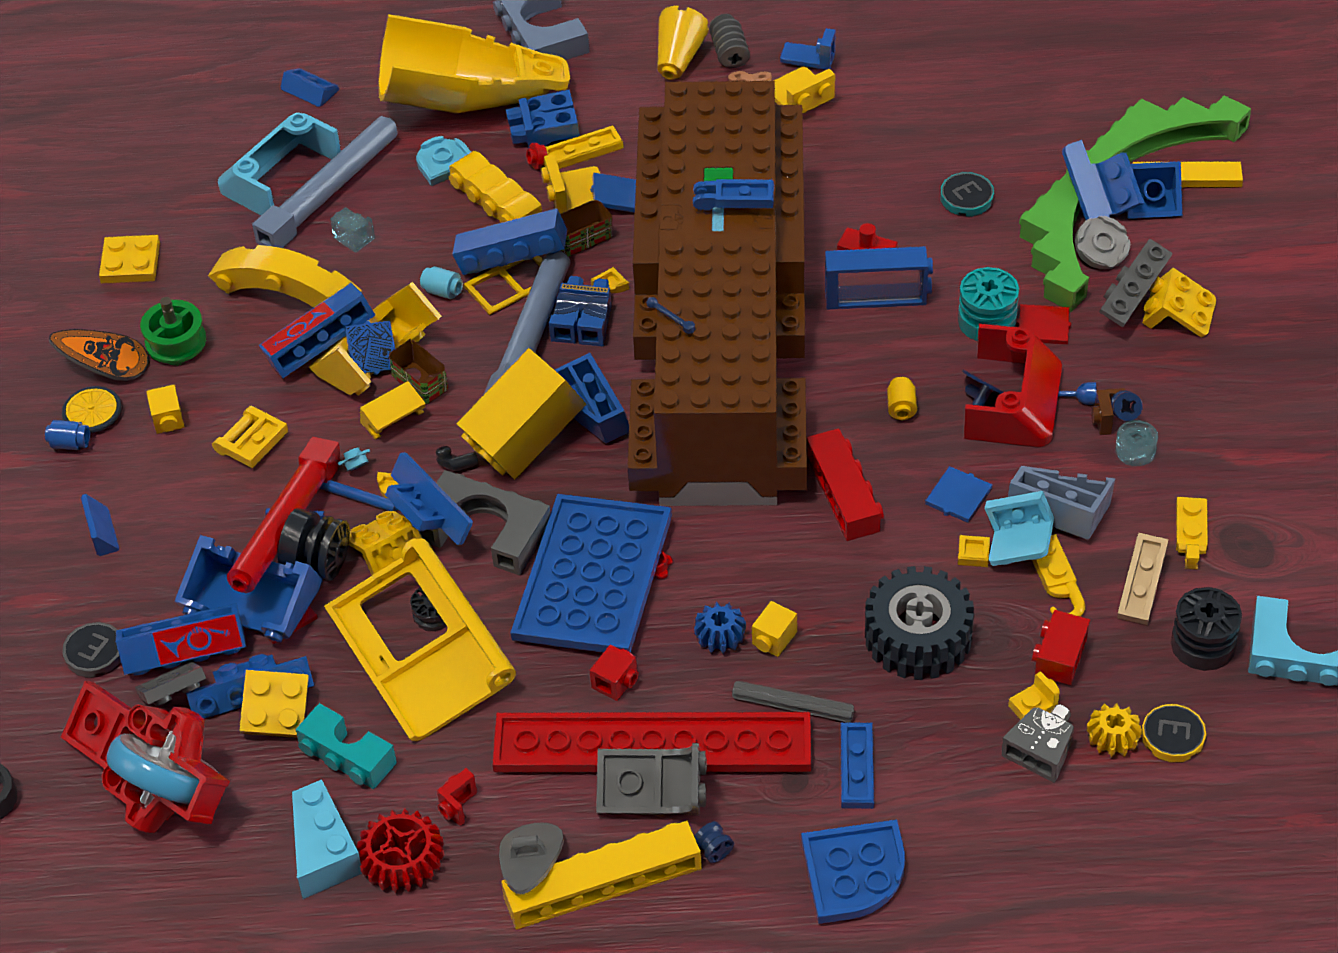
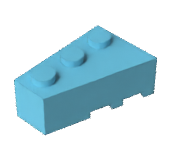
(321, 841)

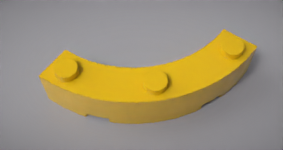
(278, 271)

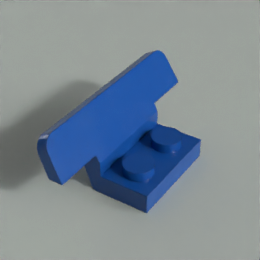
(1102, 187)

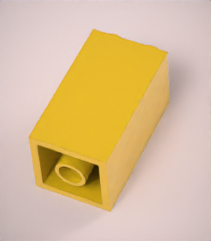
(520, 414)

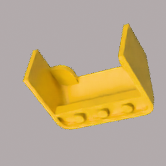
(408, 314)

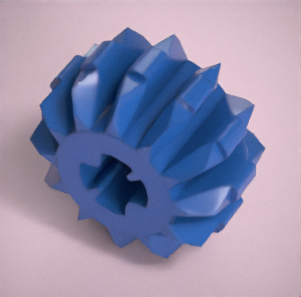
(720, 627)

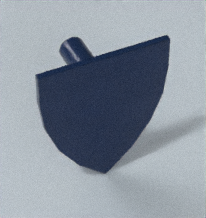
(980, 395)

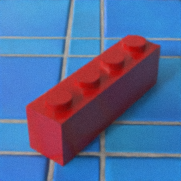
(844, 484)

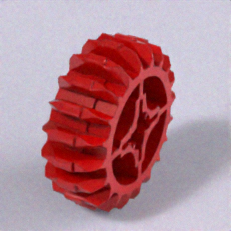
(390, 864)

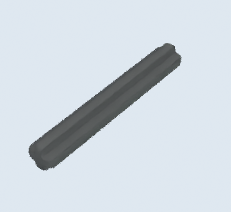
(793, 701)

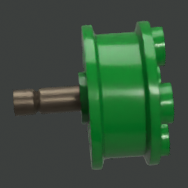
(173, 331)

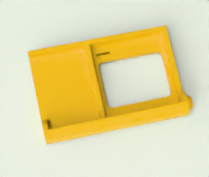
(440, 677)

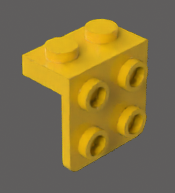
(805, 88)
(569, 187)
(1182, 300)

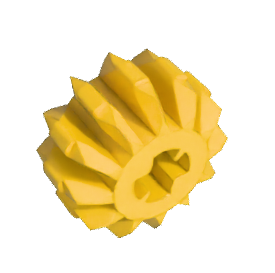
(1114, 730)

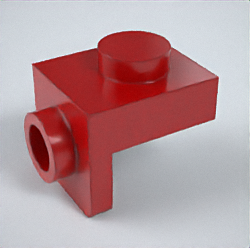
(454, 793)

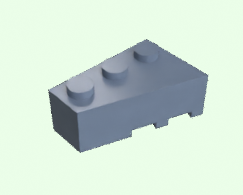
(1075, 502)

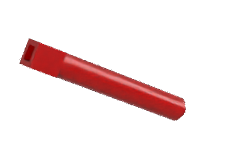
(316, 465)

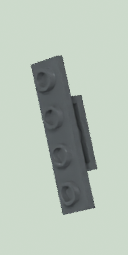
(1134, 282)

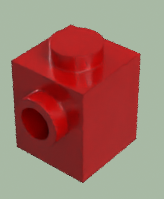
(614, 672)

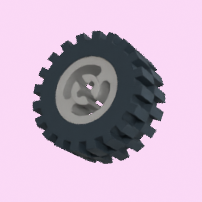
(917, 643)

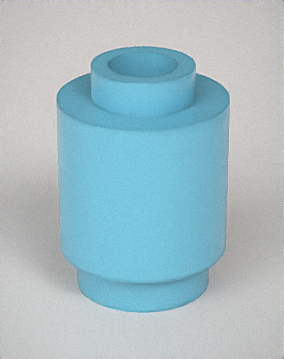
(441, 282)

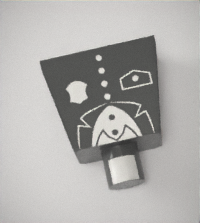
(1040, 741)

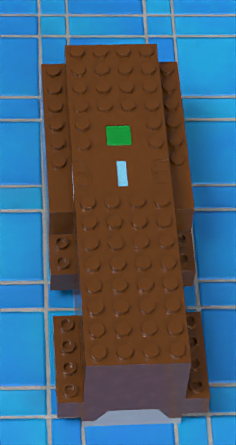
(716, 414)

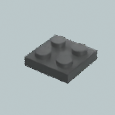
(182, 678)

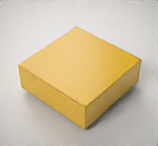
(973, 551)

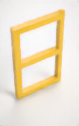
(469, 286)

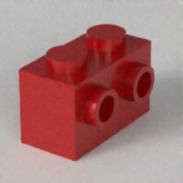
(1061, 646)

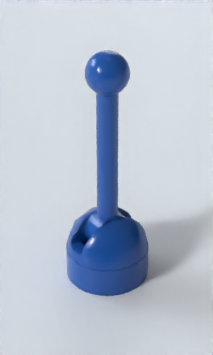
(1085, 393)

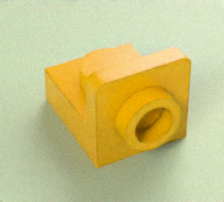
(1041, 694)

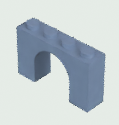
(562, 40)

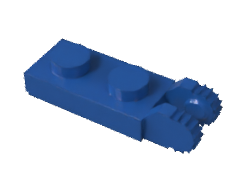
(733, 194)

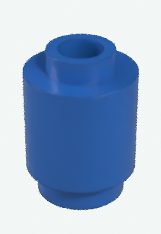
(67, 435)

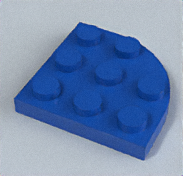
(853, 868)

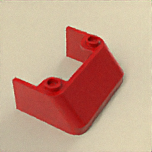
(1021, 416)

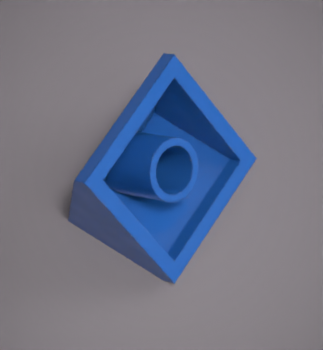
(1159, 189)

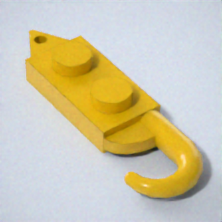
(1058, 577)

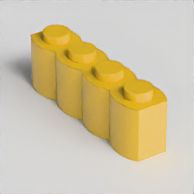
(492, 189)

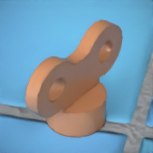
(743, 76)

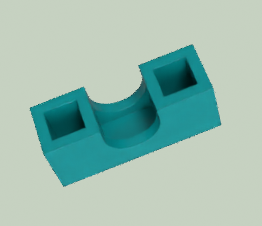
(362, 761)

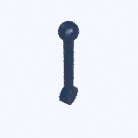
(688, 326)

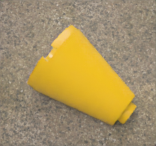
(679, 39)

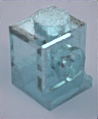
(352, 229)

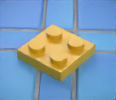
(129, 259)
(273, 703)

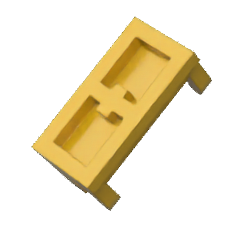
(390, 408)

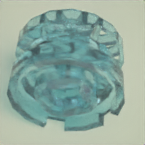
(1136, 440)

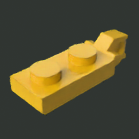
(1191, 529)

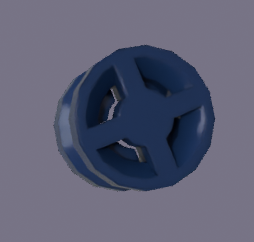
(1121, 401)
(714, 842)

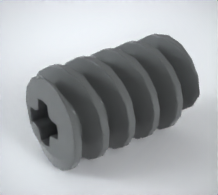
(729, 41)

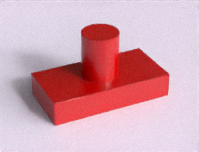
(864, 239)

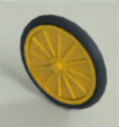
(93, 407)

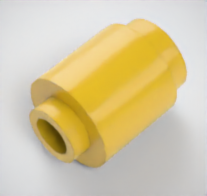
(901, 398)

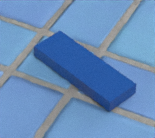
(857, 766)

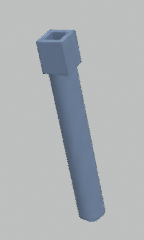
(279, 224)
(535, 311)

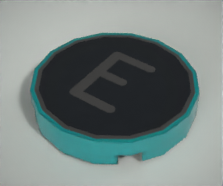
(967, 193)

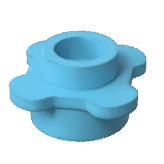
(354, 459)

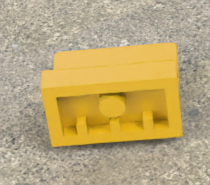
(383, 539)

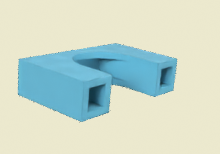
(1277, 655)

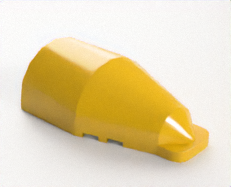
(459, 72)

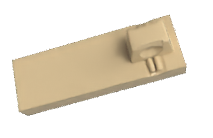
(1142, 578)

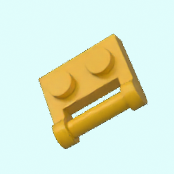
(255, 441)

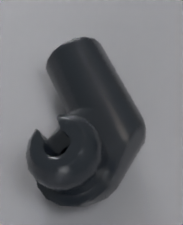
(454, 462)

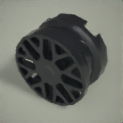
(424, 612)

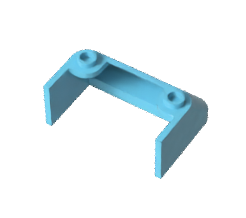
(240, 180)

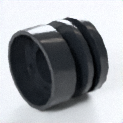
(314, 542)
(1206, 628)

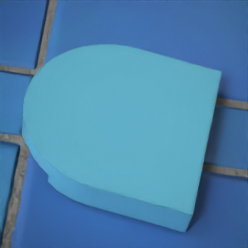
(437, 156)

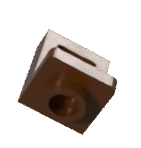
(1102, 412)

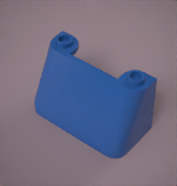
(270, 608)

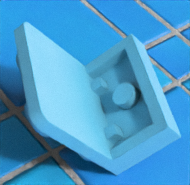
(1020, 528)

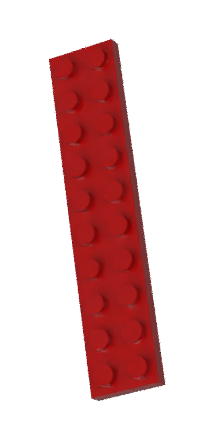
(730, 739)

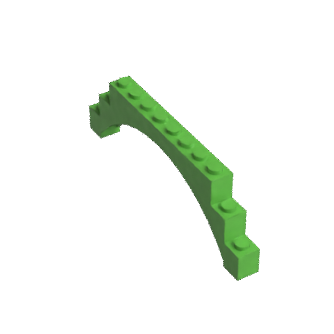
(1138, 133)

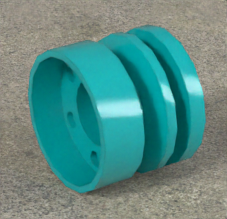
(987, 298)

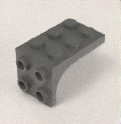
(651, 781)

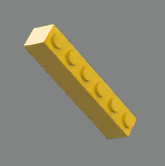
(607, 874)

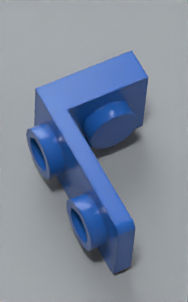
(816, 56)

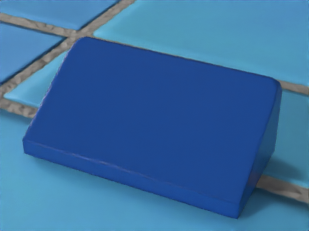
(308, 86)
(100, 526)

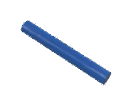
(358, 495)

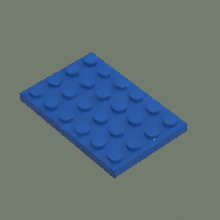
(592, 574)

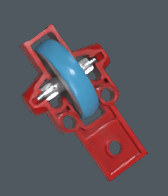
(147, 758)

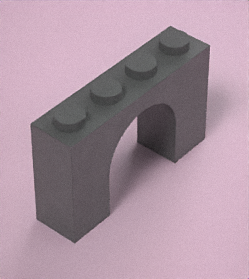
(524, 519)

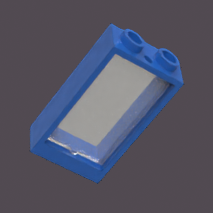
(877, 277)

